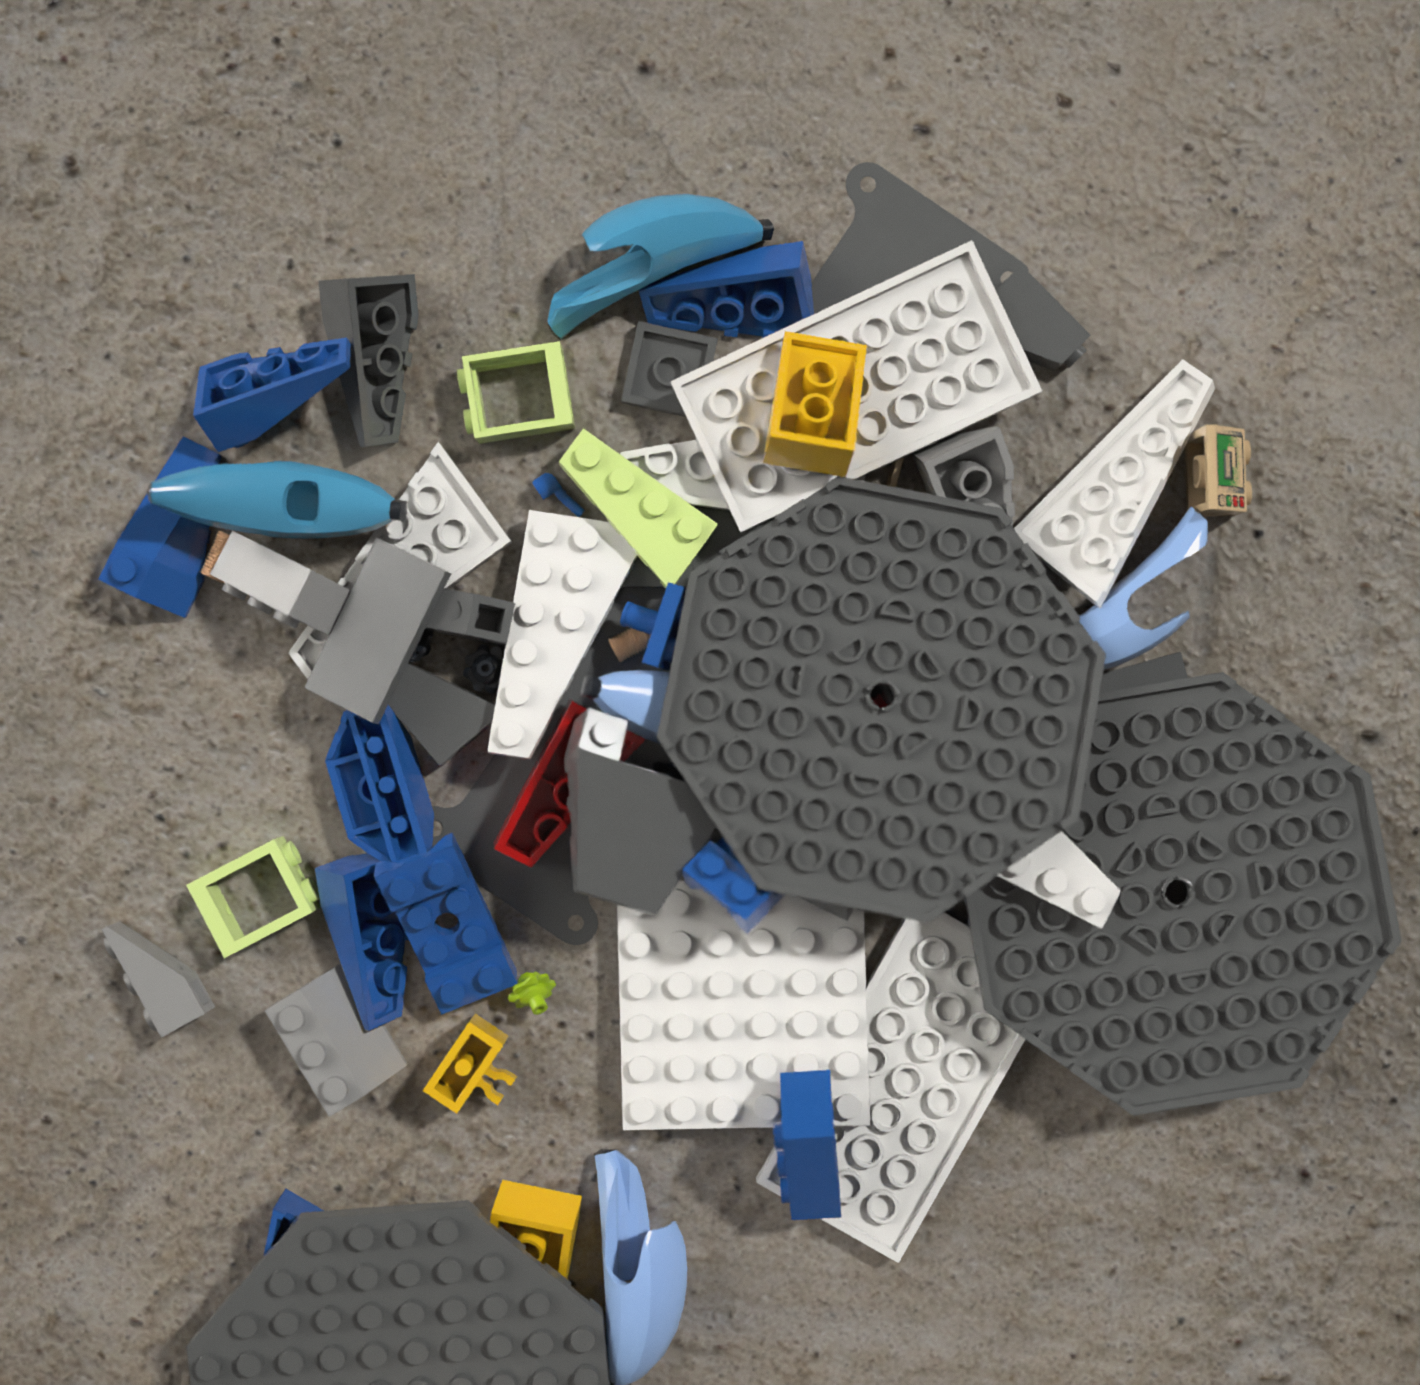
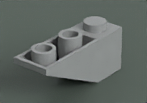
(163, 983)

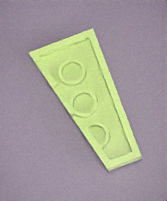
(646, 513)

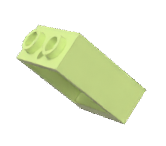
(469, 383)
(218, 913)

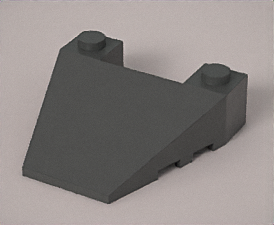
(627, 822)

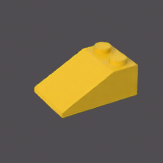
(815, 404)
(540, 1220)

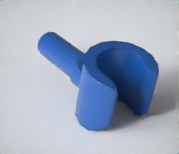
(548, 485)

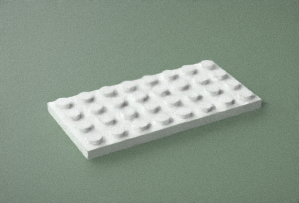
(932, 367)
(930, 1081)

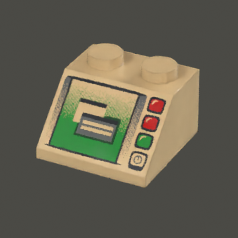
(1217, 471)

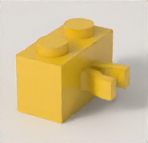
(467, 1064)

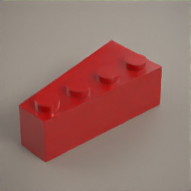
(542, 806)

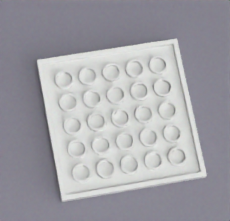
(726, 1012)

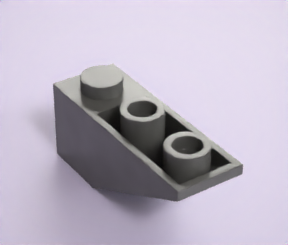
(472, 617)

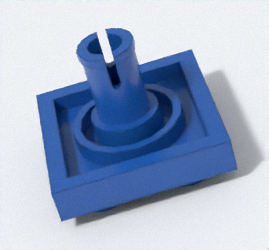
(660, 624)

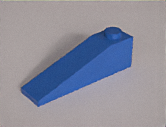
(736, 295)
(249, 395)
(162, 551)
(365, 937)

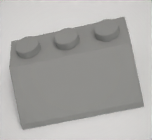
(330, 1042)

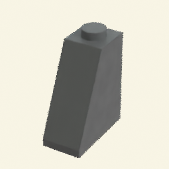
(1041, 322)
(440, 712)

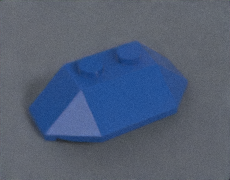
(380, 787)

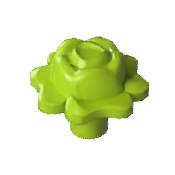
(532, 991)

